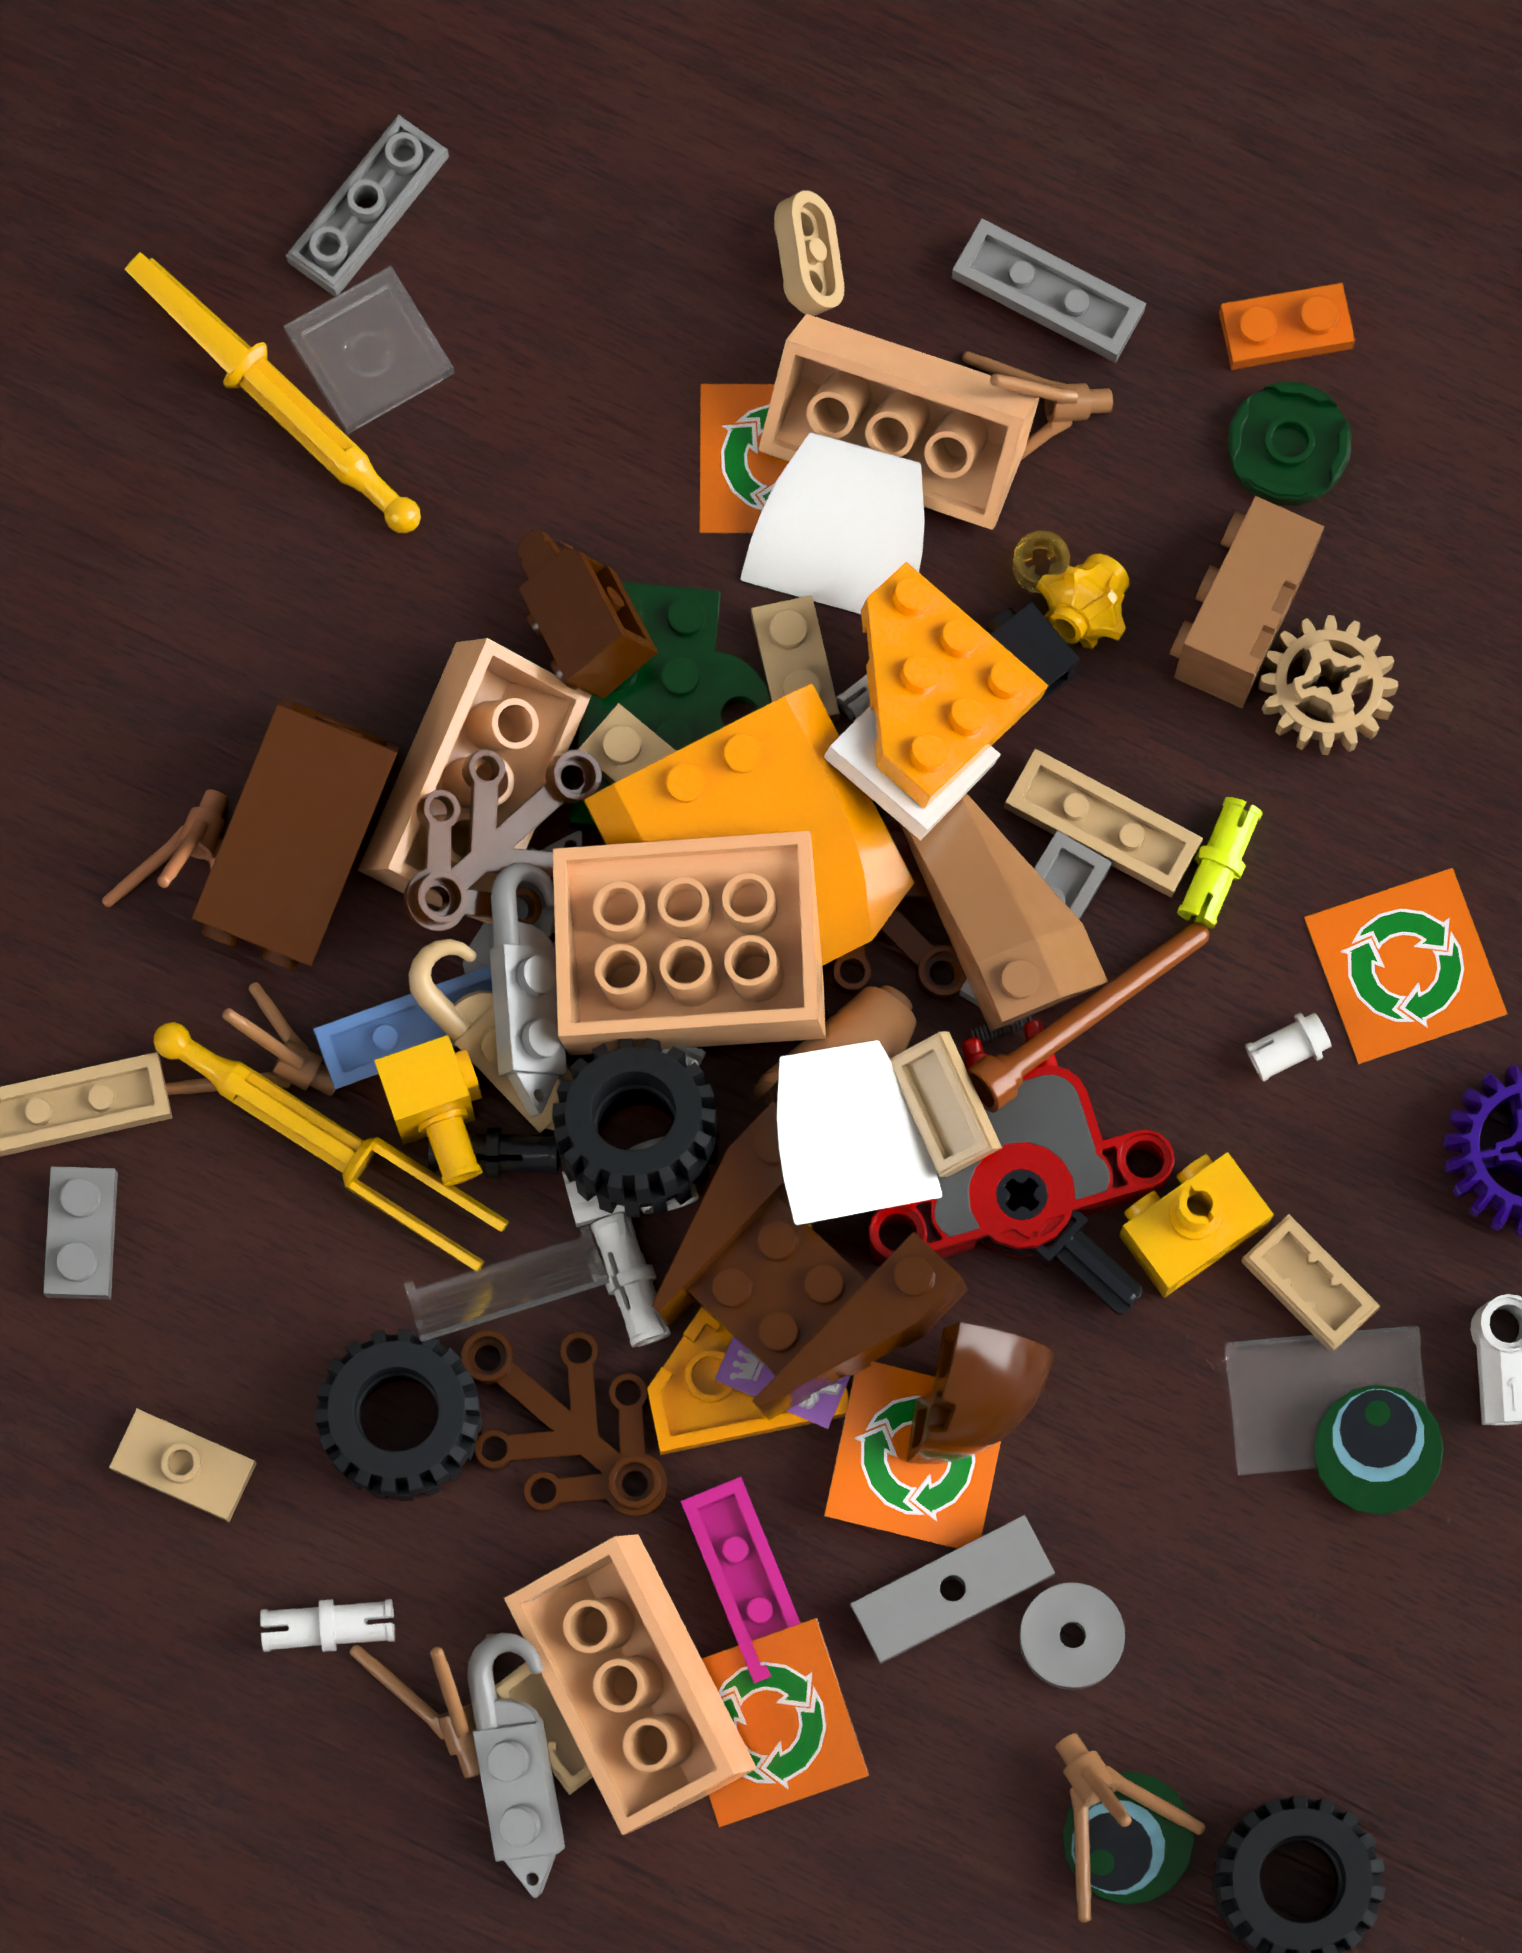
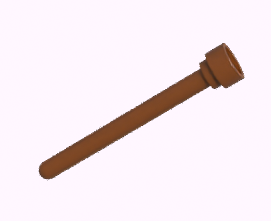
(1001, 1076)

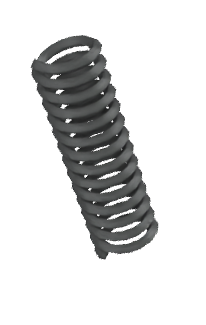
(1005, 1031)

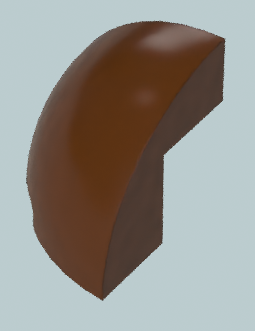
(979, 1393)

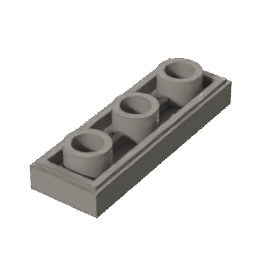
(347, 234)
(987, 1568)

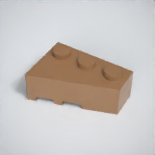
(1245, 600)

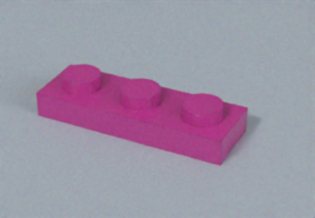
(741, 1567)

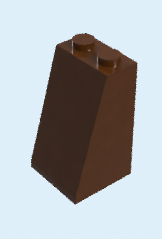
(294, 834)

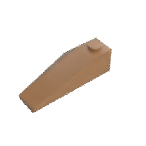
(1003, 919)

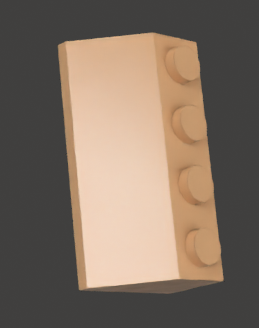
(904, 406)
(480, 703)
(630, 1683)

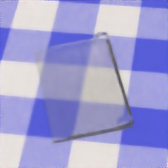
(506, 1287)
(1287, 1383)

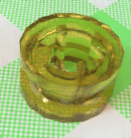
(1024, 552)

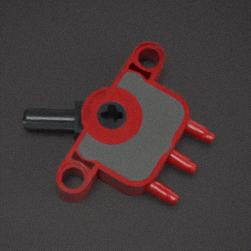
(1059, 1156)

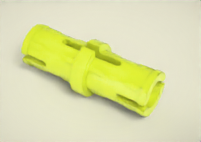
(1220, 862)

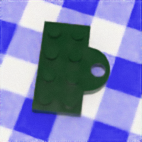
(684, 684)

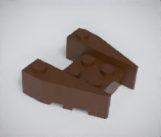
(787, 1288)

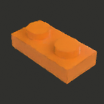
(1286, 326)

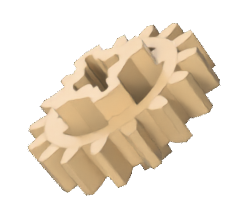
(1321, 660)

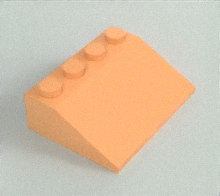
(688, 942)

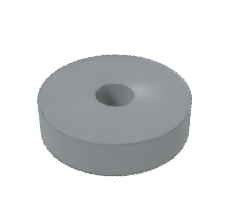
(1078, 1606)

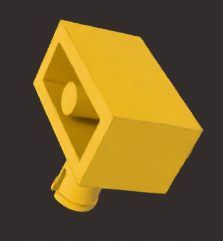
(432, 1098)
(1194, 1222)

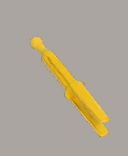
(251, 371)
(321, 1136)

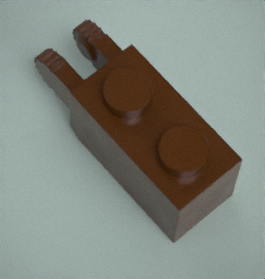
(582, 615)

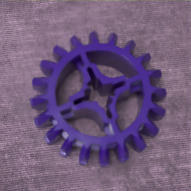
(1498, 1158)

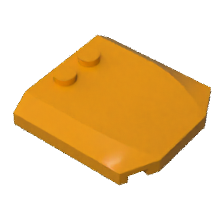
(765, 780)

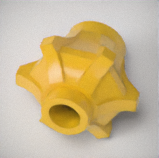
(1086, 600)

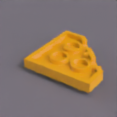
(936, 685)
(696, 1409)

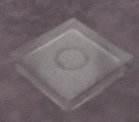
(369, 349)

